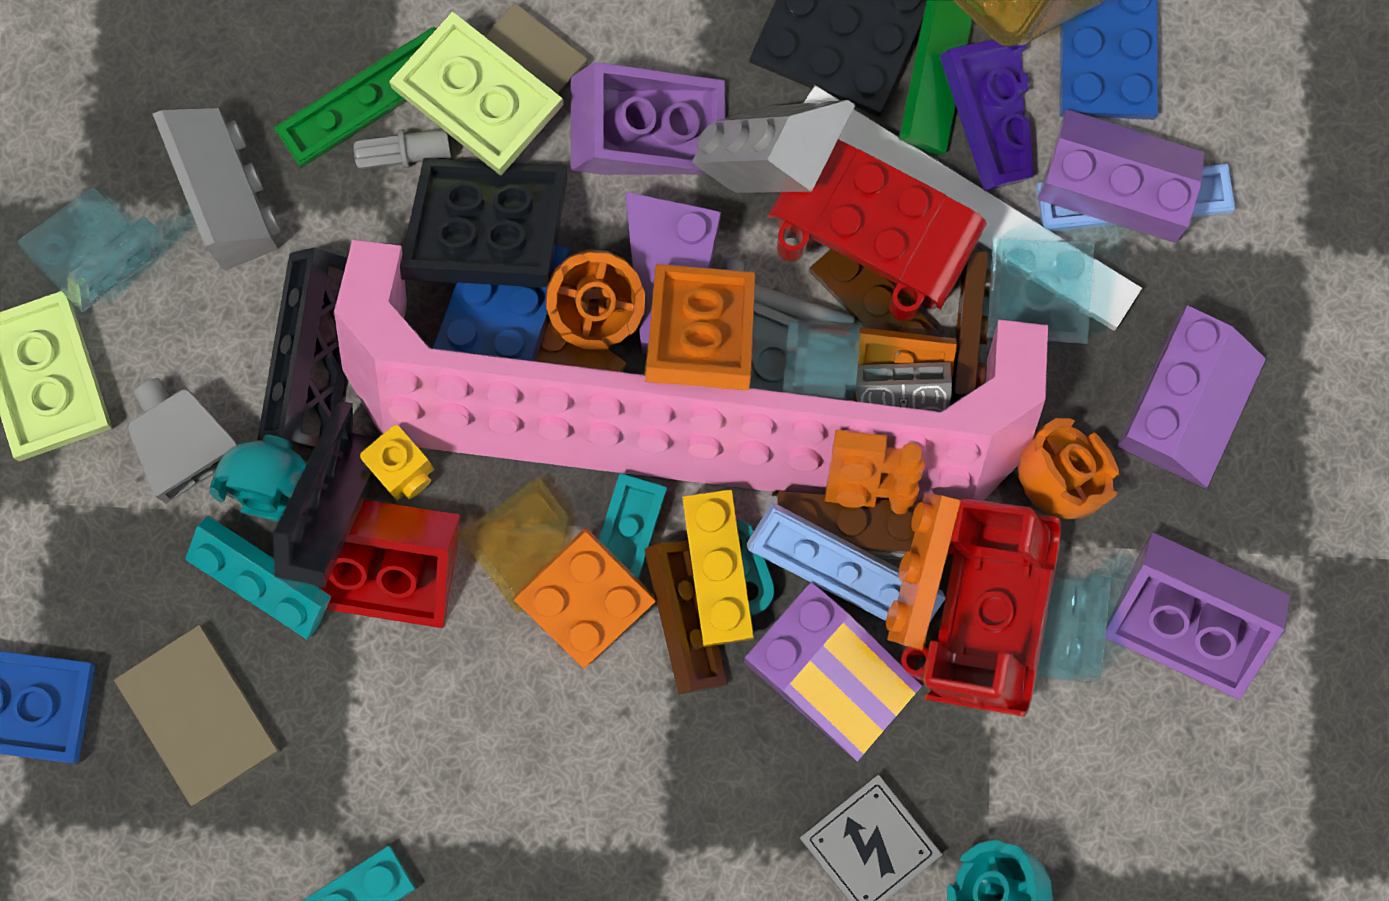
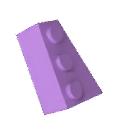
(667, 235)

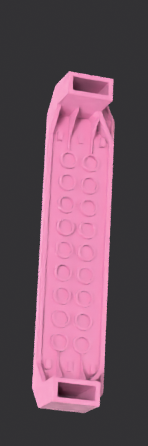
(659, 428)

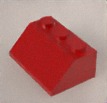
(396, 565)

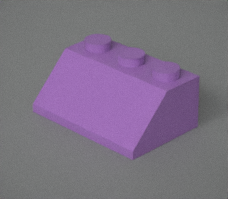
(1123, 176)
(1193, 397)
(1197, 616)

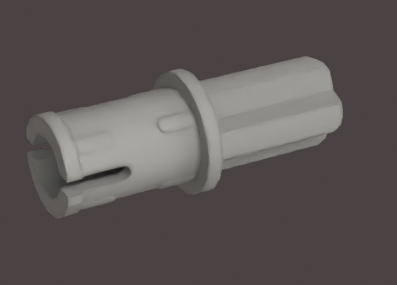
(401, 149)

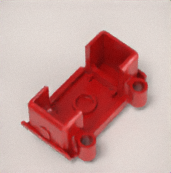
(884, 225)
(992, 609)

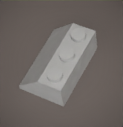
(772, 146)
(218, 184)

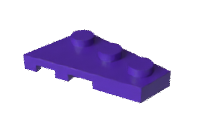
(990, 103)

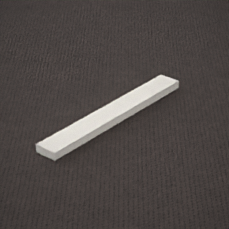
(1111, 291)

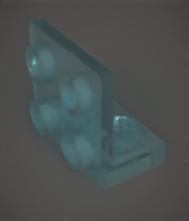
(90, 248)
(1075, 630)

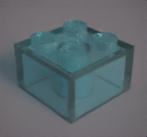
(1043, 285)

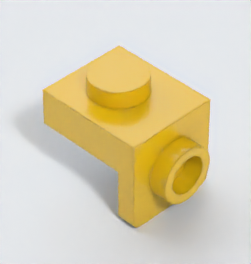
(398, 463)

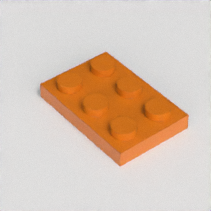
(701, 327)

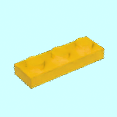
(717, 568)

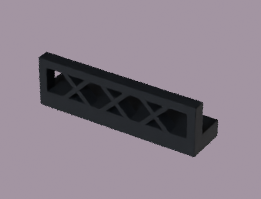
(295, 346)
(323, 503)

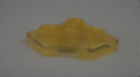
(518, 538)

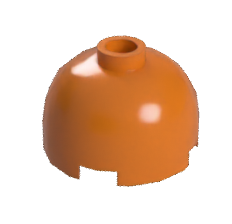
(616, 306)
(1067, 471)

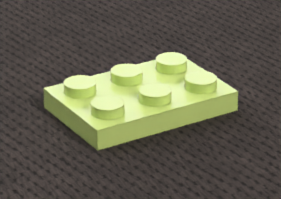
(476, 93)
(47, 378)

